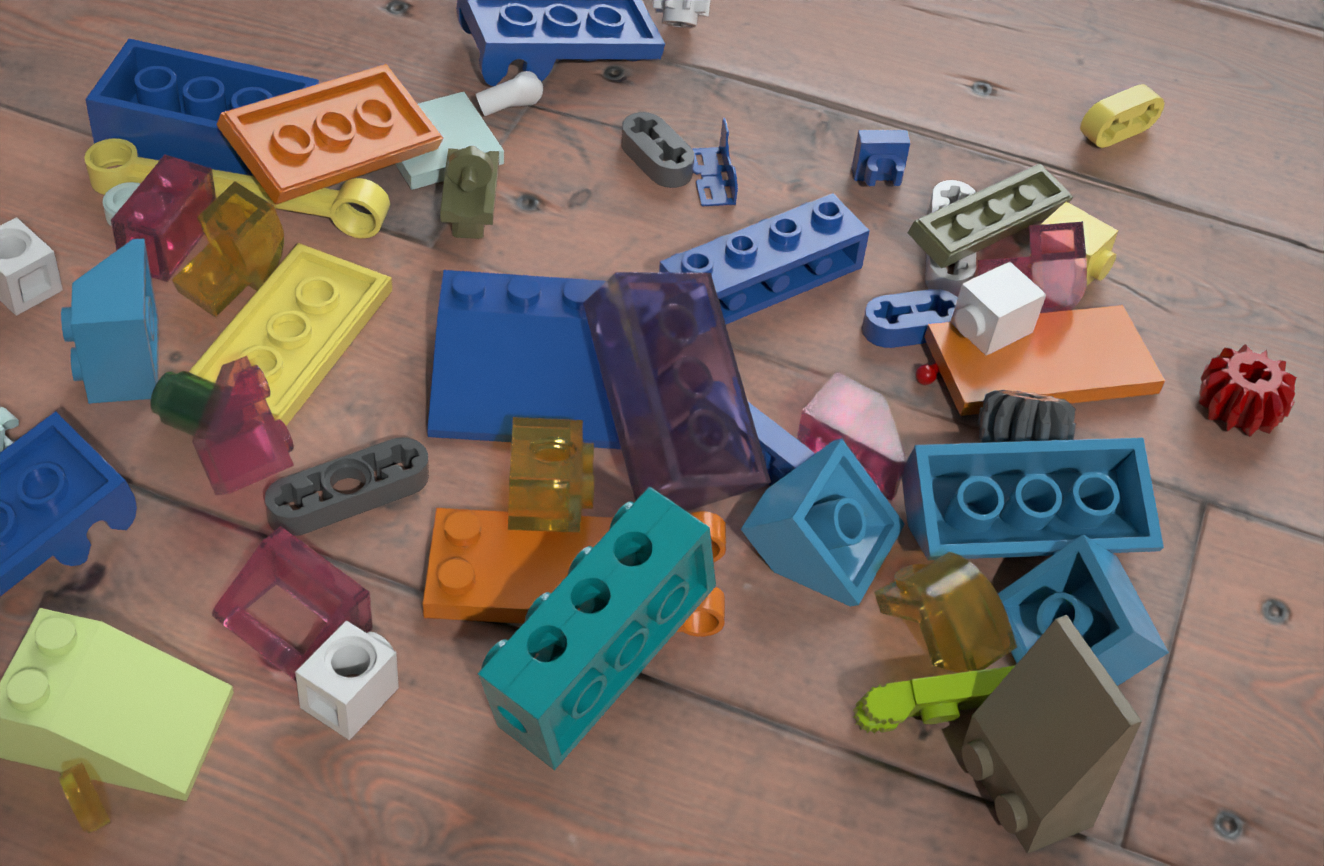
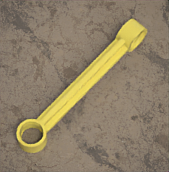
(321, 202)

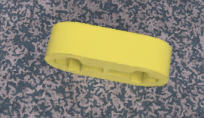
(1122, 116)

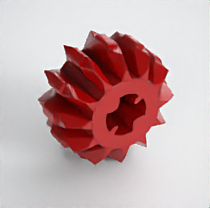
(1247, 390)

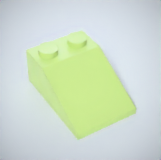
(108, 702)

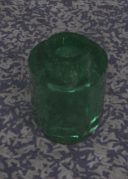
(181, 400)

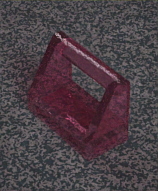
(307, 578)

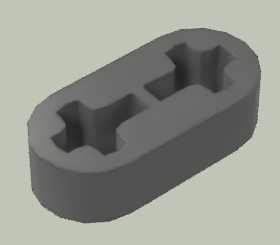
(650, 153)

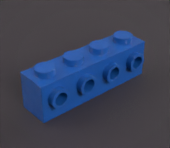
(778, 256)

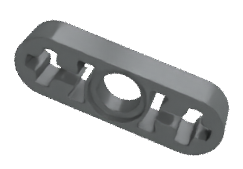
(336, 506)

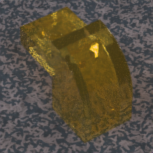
(241, 250)
(955, 610)

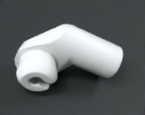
(522, 90)

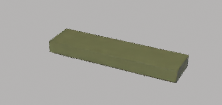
(989, 215)

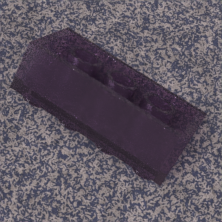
(675, 387)

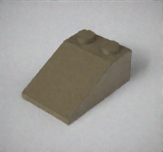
(1051, 739)

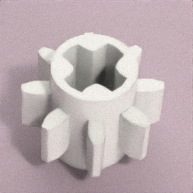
(682, 12)

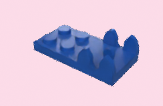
(557, 30)
(52, 496)

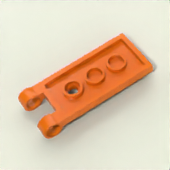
(497, 573)

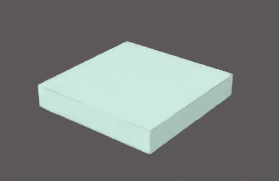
(460, 127)

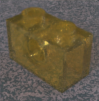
(549, 475)

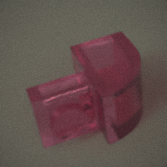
(1055, 264)

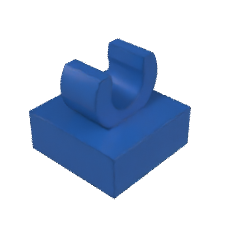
(880, 156)

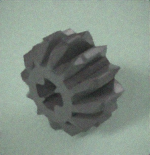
(1025, 417)

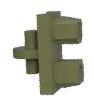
(469, 191)

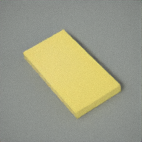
(299, 325)

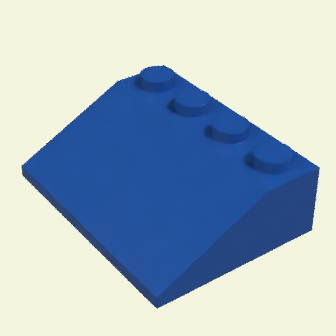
(515, 352)

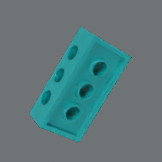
(631, 601)

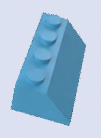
(1030, 497)

